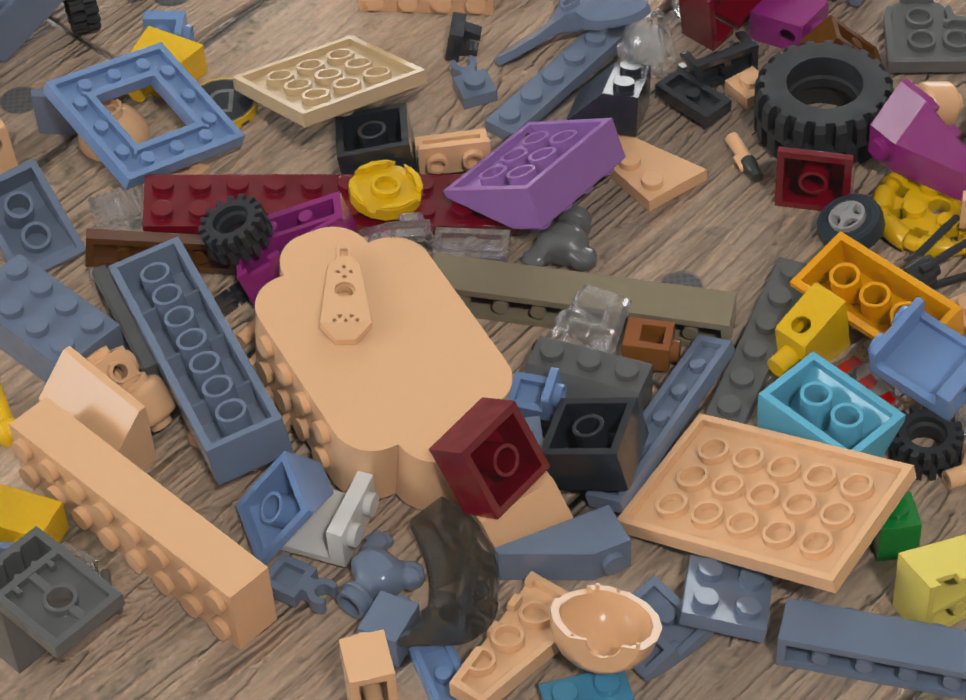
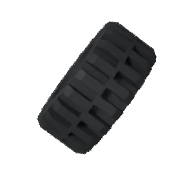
(820, 75)

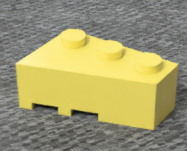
(932, 582)

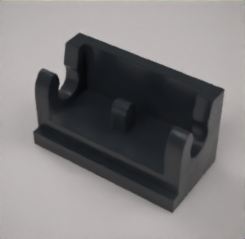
(724, 63)

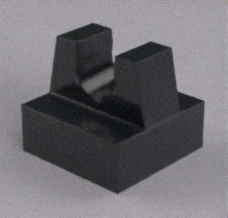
(460, 38)

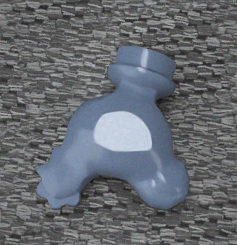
(377, 571)

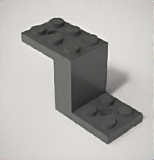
(48, 600)

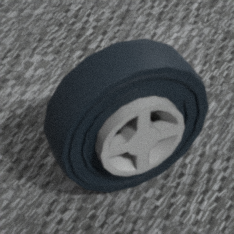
(854, 216)

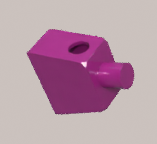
(786, 21)

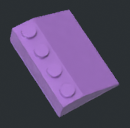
(540, 174)

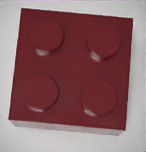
(490, 457)

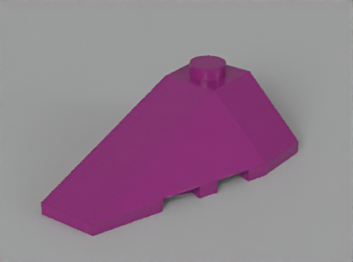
(917, 142)

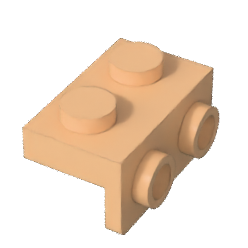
(451, 151)

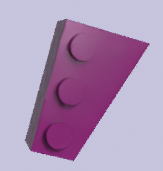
(287, 225)

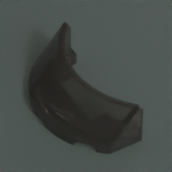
(459, 577)

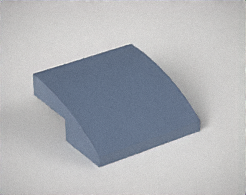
(675, 640)

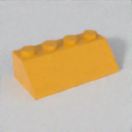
(872, 287)

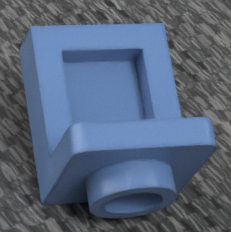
(538, 394)

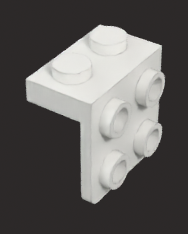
(338, 524)

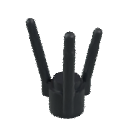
(927, 268)

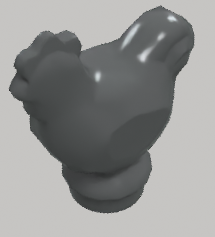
(565, 242)

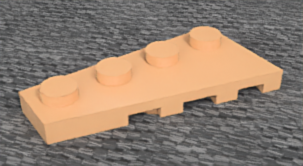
(513, 645)

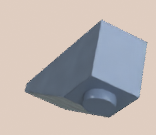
(571, 550)

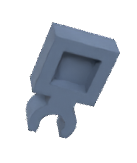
(472, 86)
(299, 581)

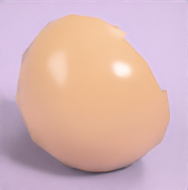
(604, 628)

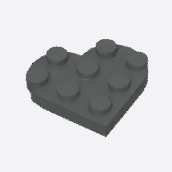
(924, 38)

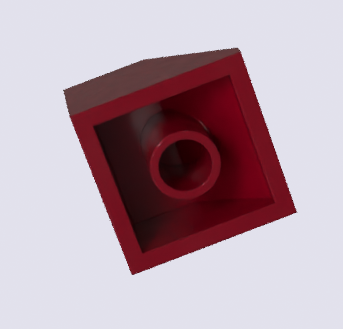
(812, 178)

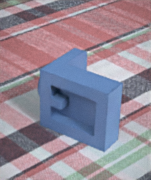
(169, 21)

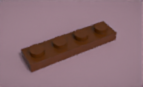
(112, 246)

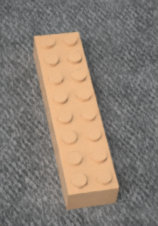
(144, 523)

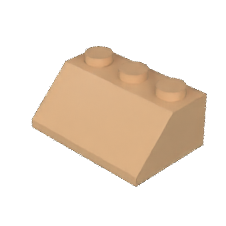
(101, 406)

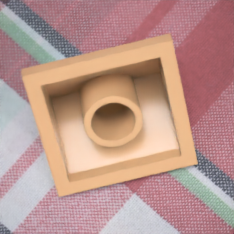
(534, 511)

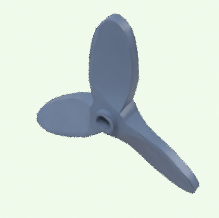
(579, 16)

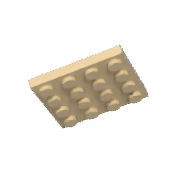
(330, 81)

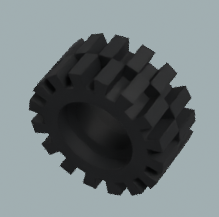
(82, 15)
(229, 245)
(928, 459)

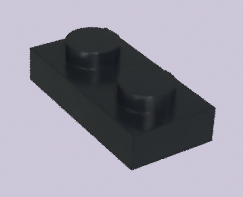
(693, 97)

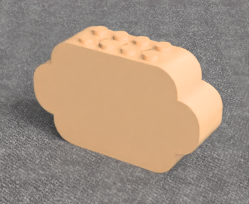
(394, 391)

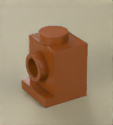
(651, 342)

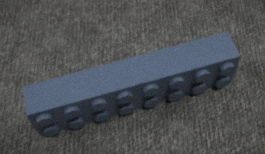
(201, 361)

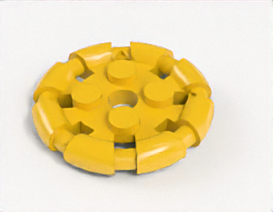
(915, 209)

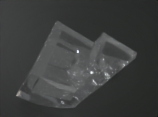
(592, 319)

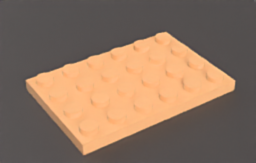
(768, 501)

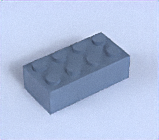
(46, 317)

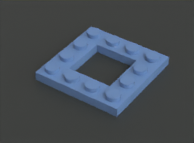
(80, 100)

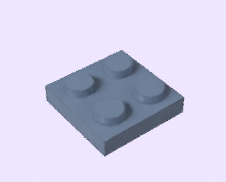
(726, 599)

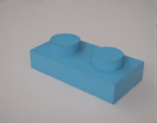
(588, 687)

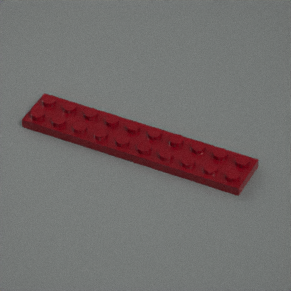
(179, 200)

